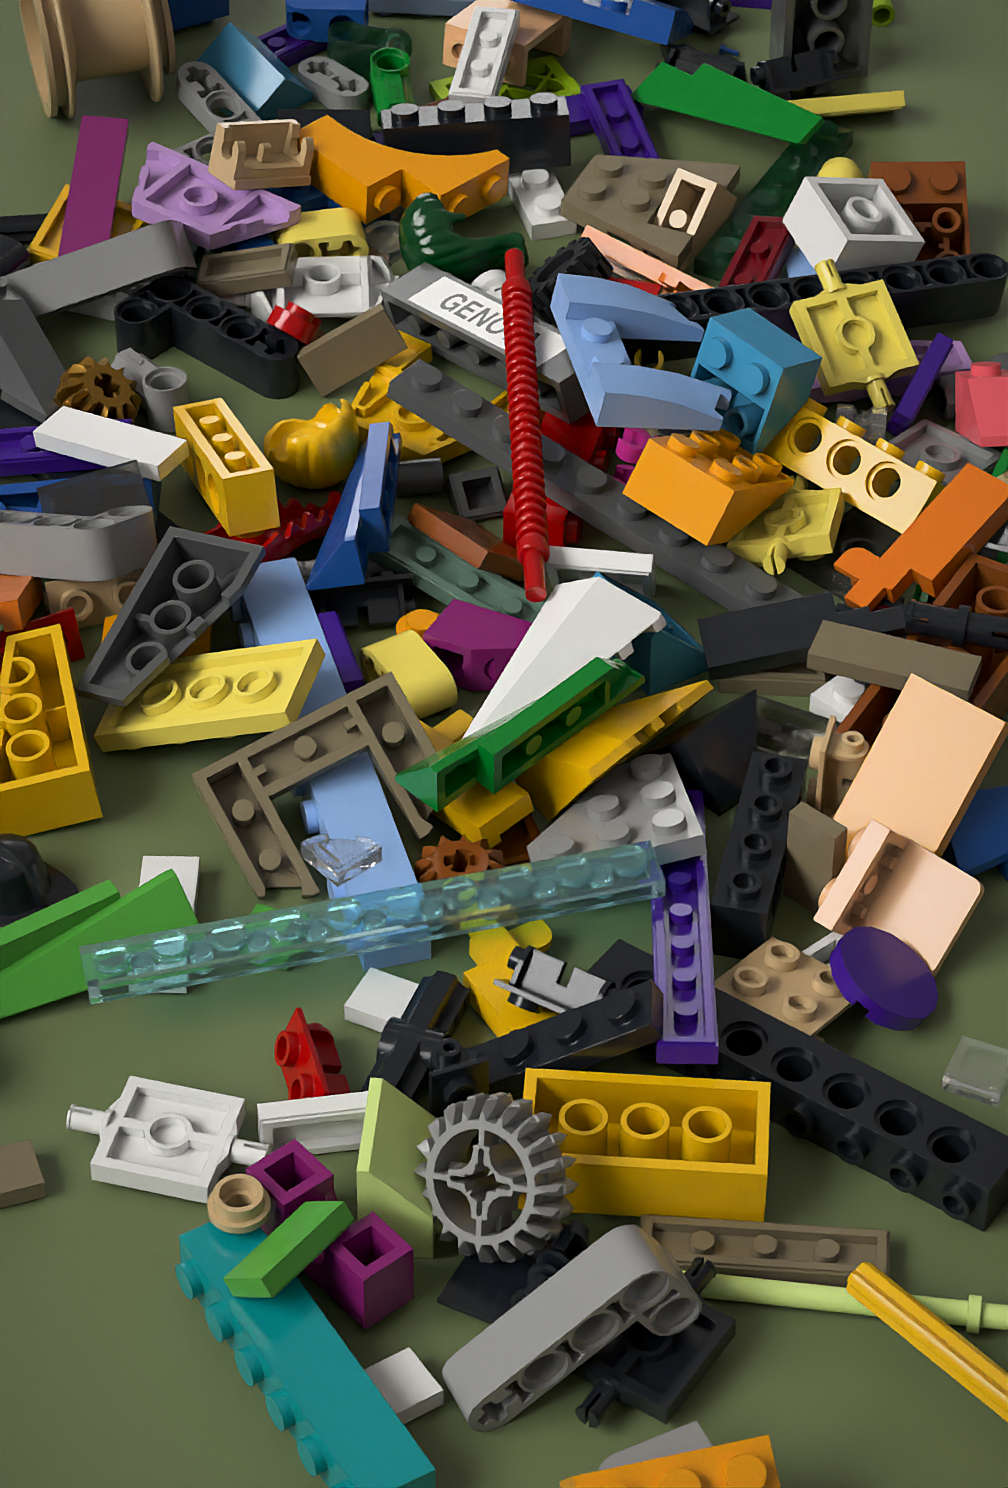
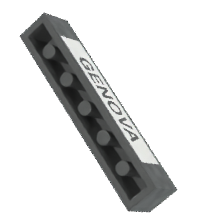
(469, 331)

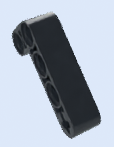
(210, 330)

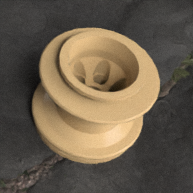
(96, 40)

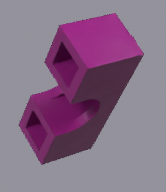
(366, 1266)

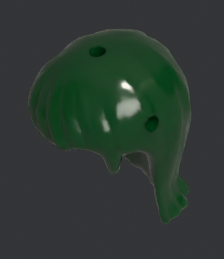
(429, 237)

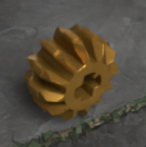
(98, 390)

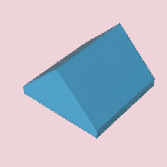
(254, 73)
(662, 656)

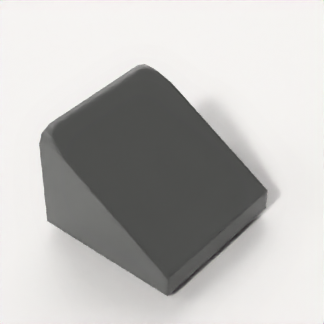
(477, 494)

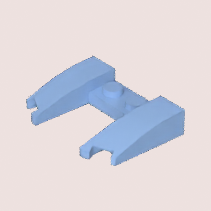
(593, 320)

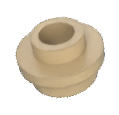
(238, 1204)

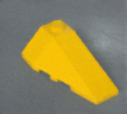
(603, 745)

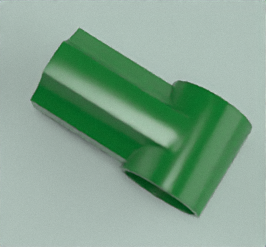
(390, 79)

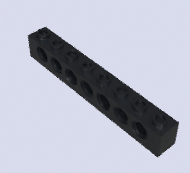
(846, 1104)

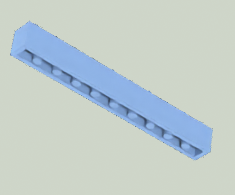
(348, 797)

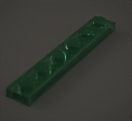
(772, 195)

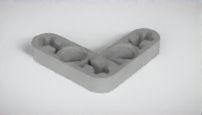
(217, 95)

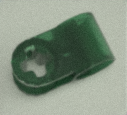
(354, 43)

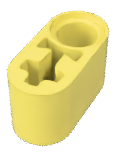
(326, 234)
(416, 668)

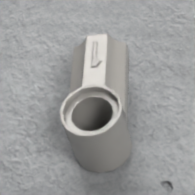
(157, 386)

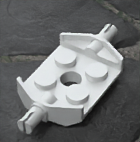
(349, 287)

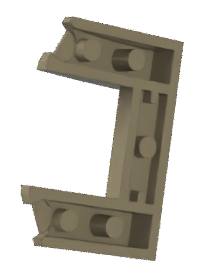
(245, 782)

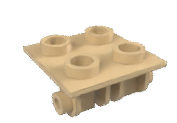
(786, 986)

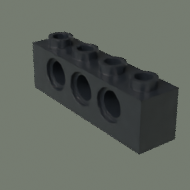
(755, 855)

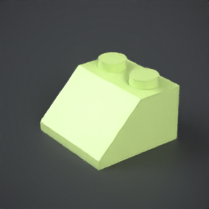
(387, 1166)

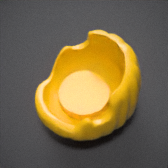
(315, 450)

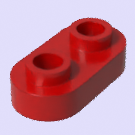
(296, 322)

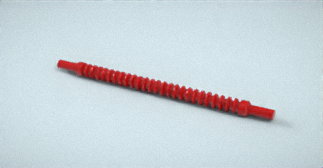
(525, 427)

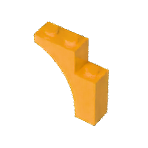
(381, 178)

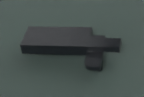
(782, 633)

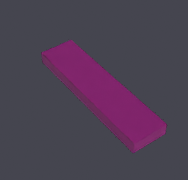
(94, 182)

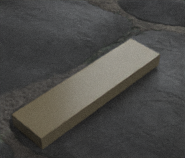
(772, 1249)

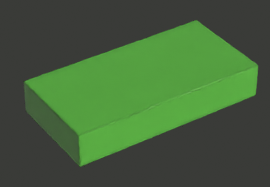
(289, 1249)

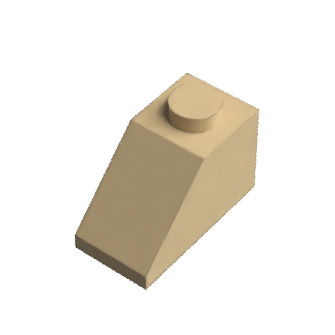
(695, 208)

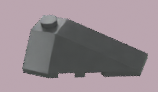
(27, 360)
(172, 604)

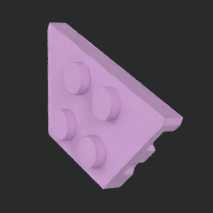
(209, 210)

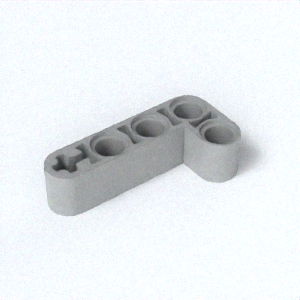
(104, 268)
(77, 545)
(566, 1322)

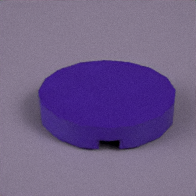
(884, 978)

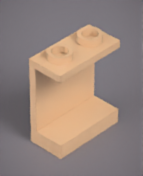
(536, 30)

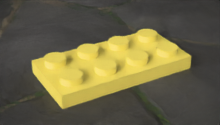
(216, 697)

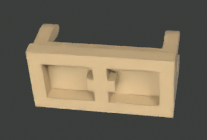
(261, 154)

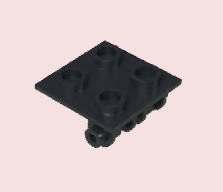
(495, 1287)

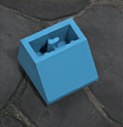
(762, 369)

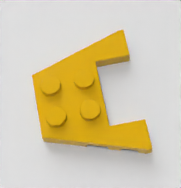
(418, 437)

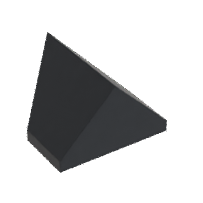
(715, 752)

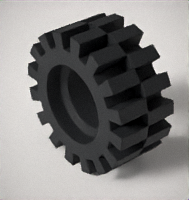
(577, 258)

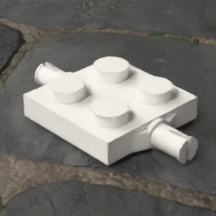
(167, 1138)

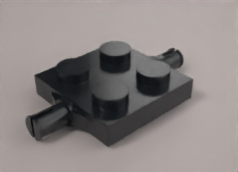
(654, 1369)

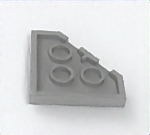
(627, 807)

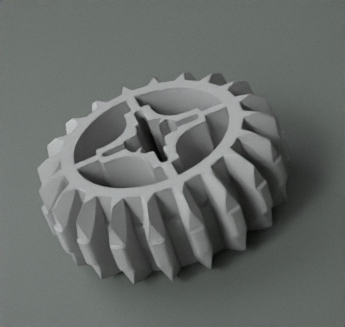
(517, 1153)

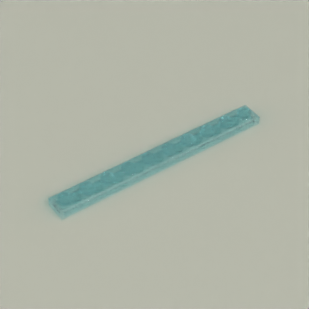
(370, 921)

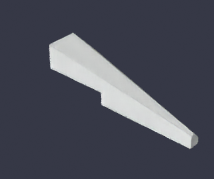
(571, 629)

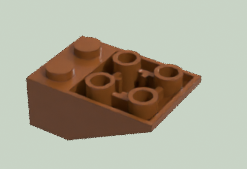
(934, 201)

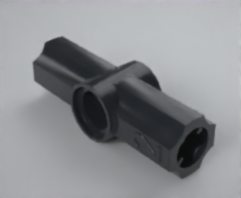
(408, 1041)

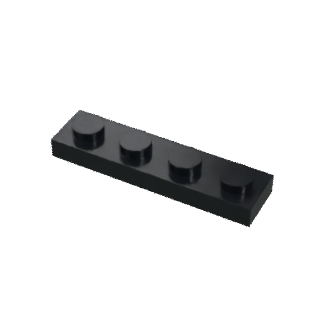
(575, 1037)

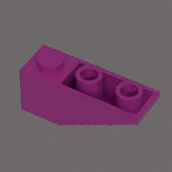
(475, 643)

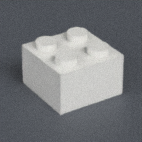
(851, 223)

